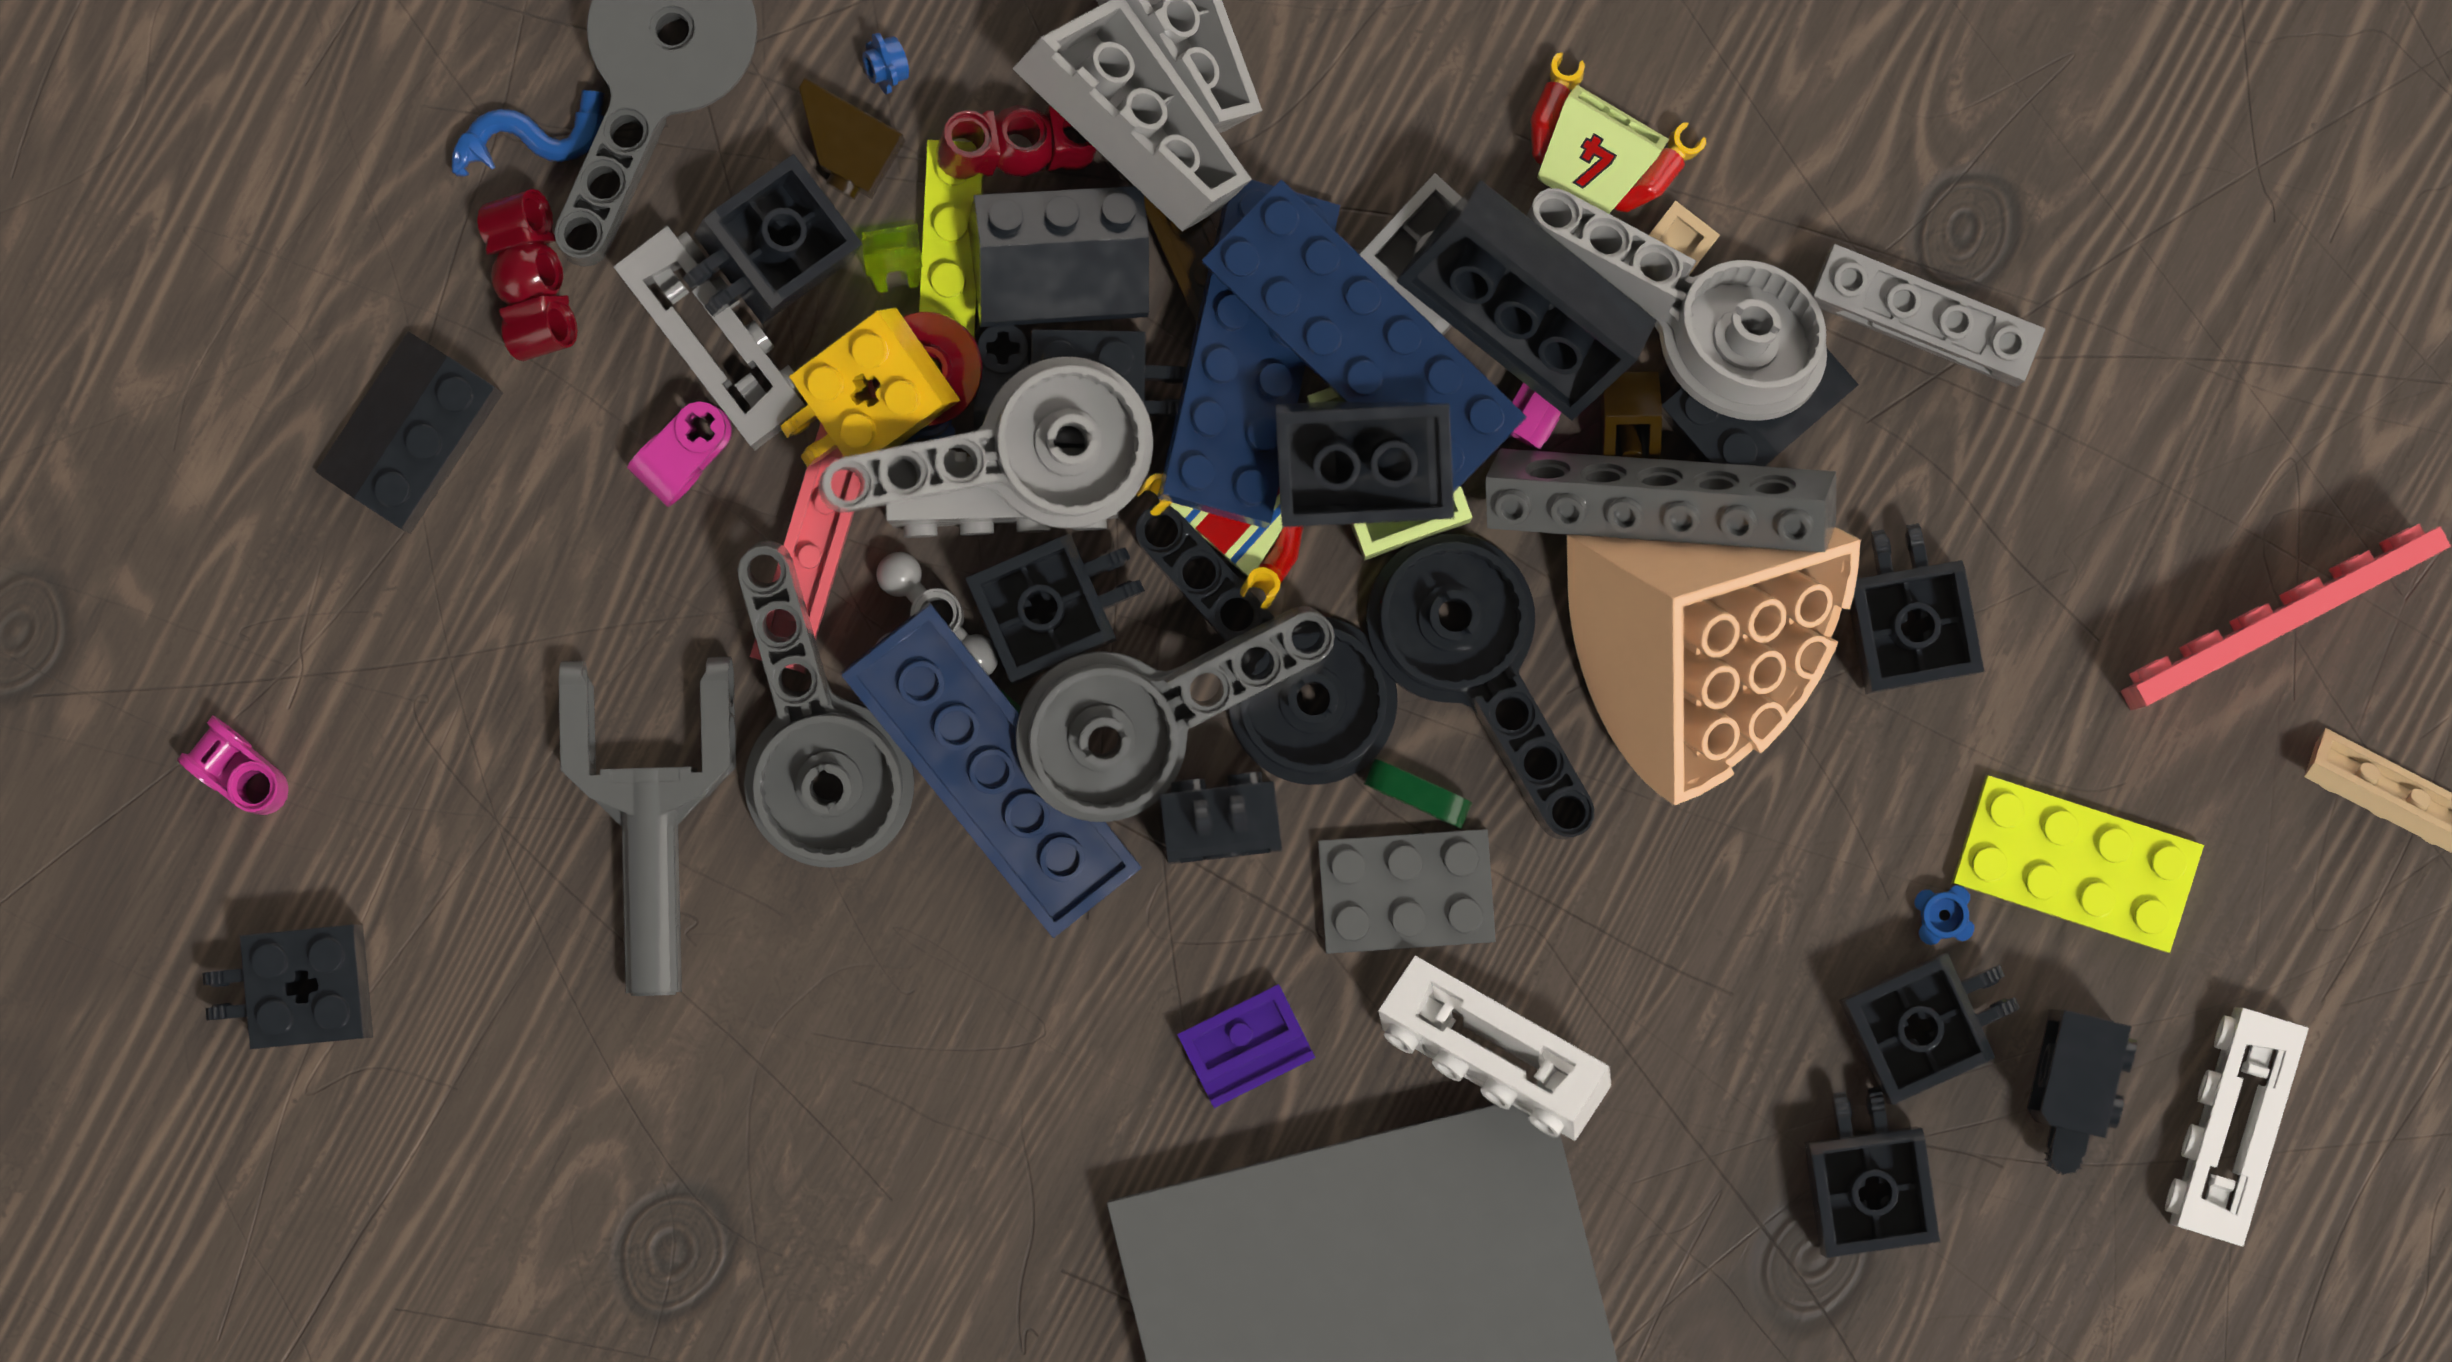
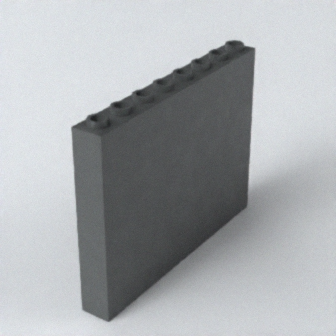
(1372, 1250)

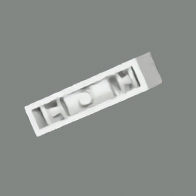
(1567, 1078)
(2219, 1094)

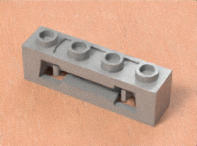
(656, 263)
(1927, 316)

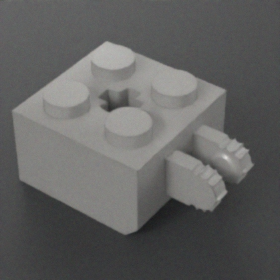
(1406, 234)

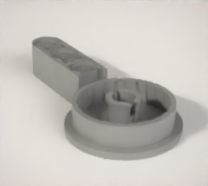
(1705, 316)
(1017, 452)

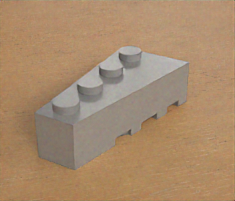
(1204, 54)
(1135, 111)
(971, 508)

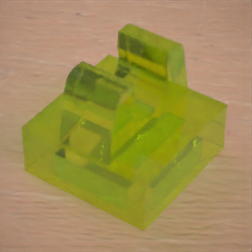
(890, 252)

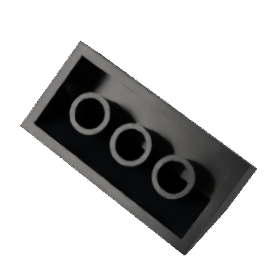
(1527, 301)

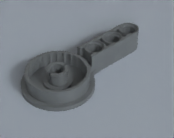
(646, 87)
(1147, 710)
(814, 734)

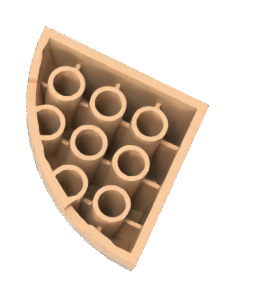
(1702, 646)

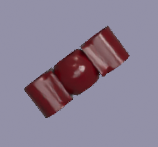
(995, 149)
(527, 275)

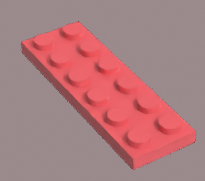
(2299, 606)

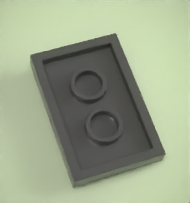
(1406, 891)

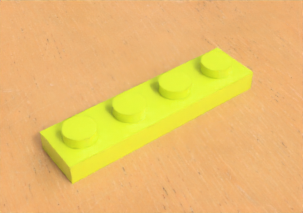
(947, 264)

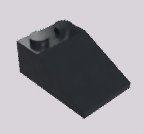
(1755, 442)
(1364, 462)

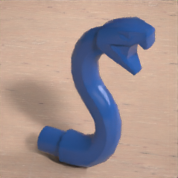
(472, 144)

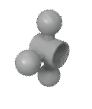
(901, 576)

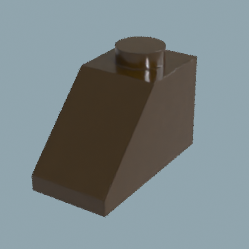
(849, 142)
(1632, 416)

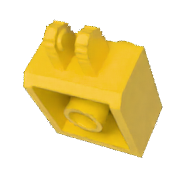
(838, 394)

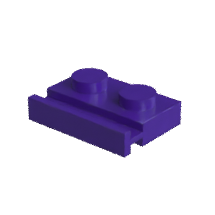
(1246, 1046)

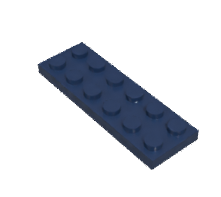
(1355, 324)
(1236, 372)
(964, 745)

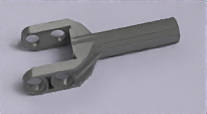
(649, 809)

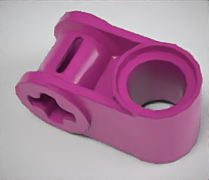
(672, 458)
(228, 762)

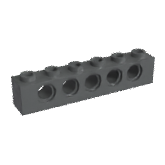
(1661, 500)

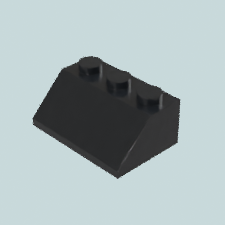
(1060, 256)
(409, 432)

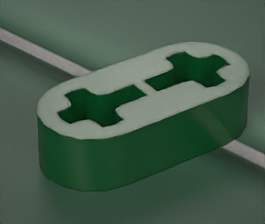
(1418, 793)

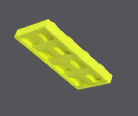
(2077, 864)

